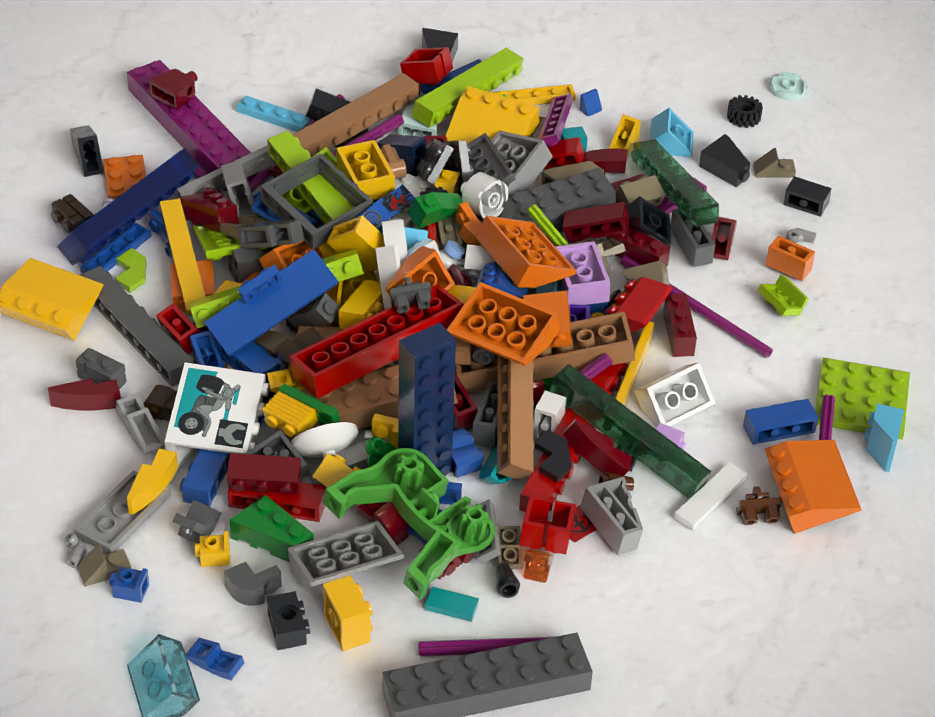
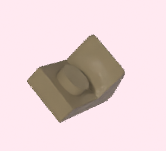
(771, 167)
(99, 567)

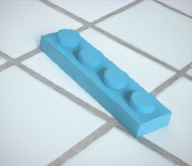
(272, 114)

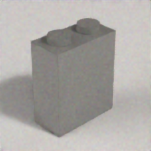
(238, 188)

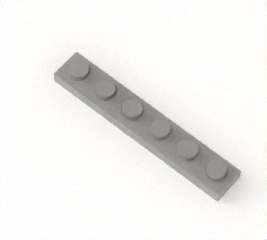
(251, 164)

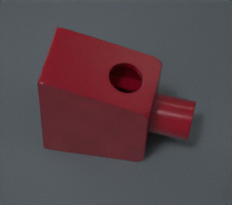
(173, 87)

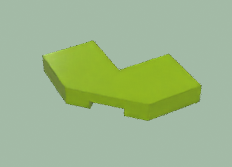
(135, 270)

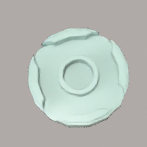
(788, 86)

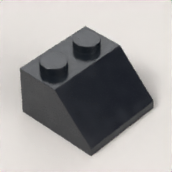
(649, 220)

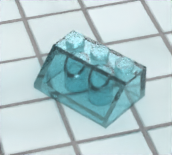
(163, 679)

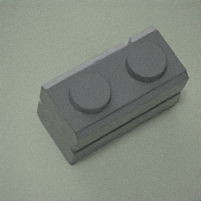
(100, 368)

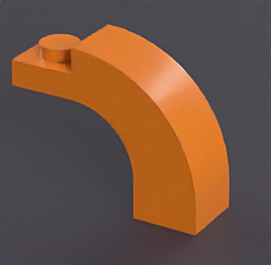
(469, 223)

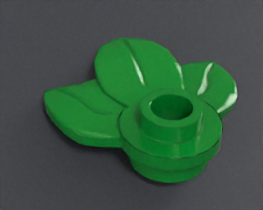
(376, 450)

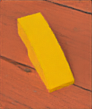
(152, 480)

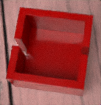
(427, 65)
(540, 532)

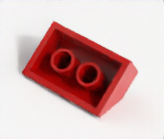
(640, 301)

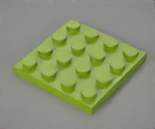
(218, 244)
(858, 392)

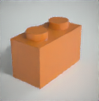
(790, 258)

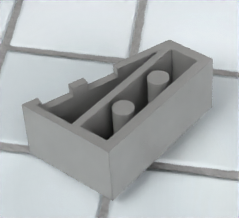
(612, 513)

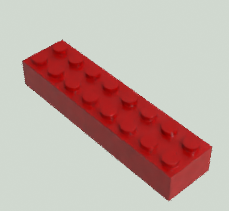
(367, 344)

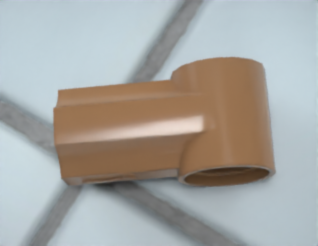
(397, 165)

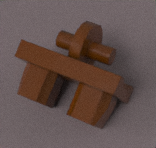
(759, 503)

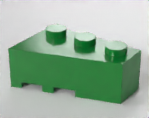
(269, 527)

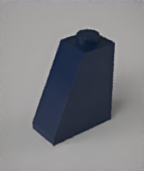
(408, 148)

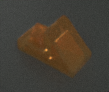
(537, 565)

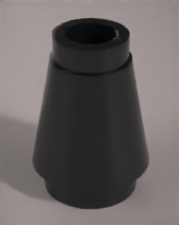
(506, 581)

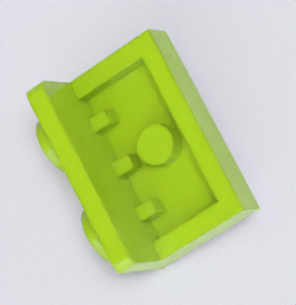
(784, 296)

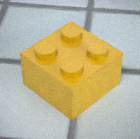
(347, 612)

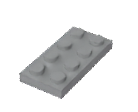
(111, 523)

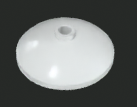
(325, 439)

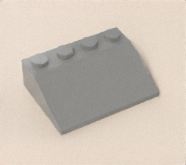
(523, 156)
(342, 554)

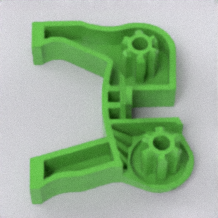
(415, 490)

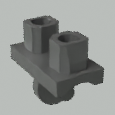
(410, 293)

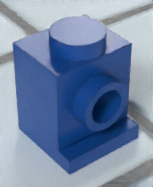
(129, 584)

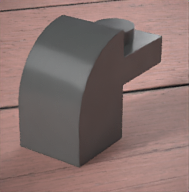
(198, 522)
(250, 587)

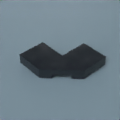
(559, 459)

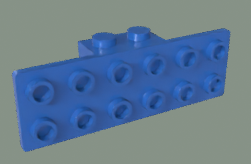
(270, 300)

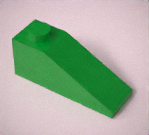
(434, 208)

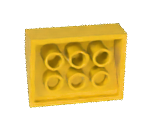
(489, 113)
(49, 298)

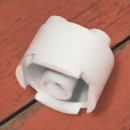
(484, 194)

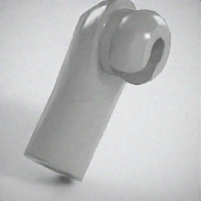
(800, 234)
(76, 548)

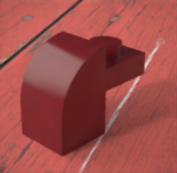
(387, 517)

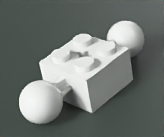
(474, 260)

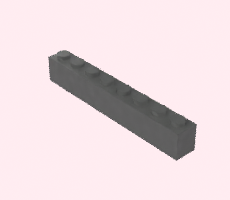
(139, 328)

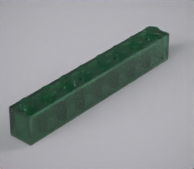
(676, 183)
(630, 431)

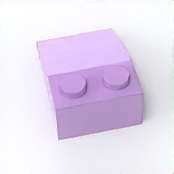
(591, 280)

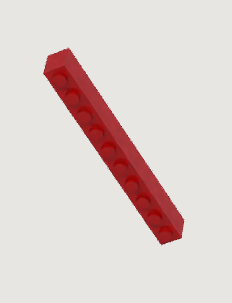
(543, 486)

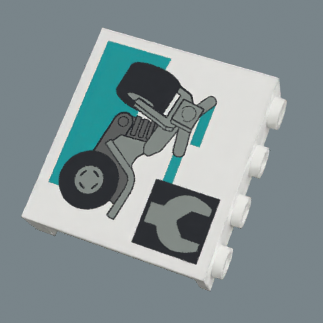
(216, 409)

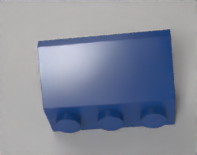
(494, 276)

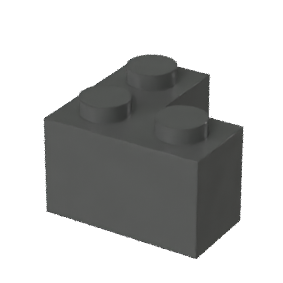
(244, 263)
(279, 446)

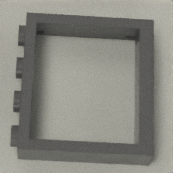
(313, 237)

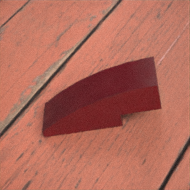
(608, 159)
(85, 395)
(597, 448)

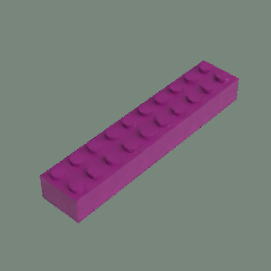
(191, 125)

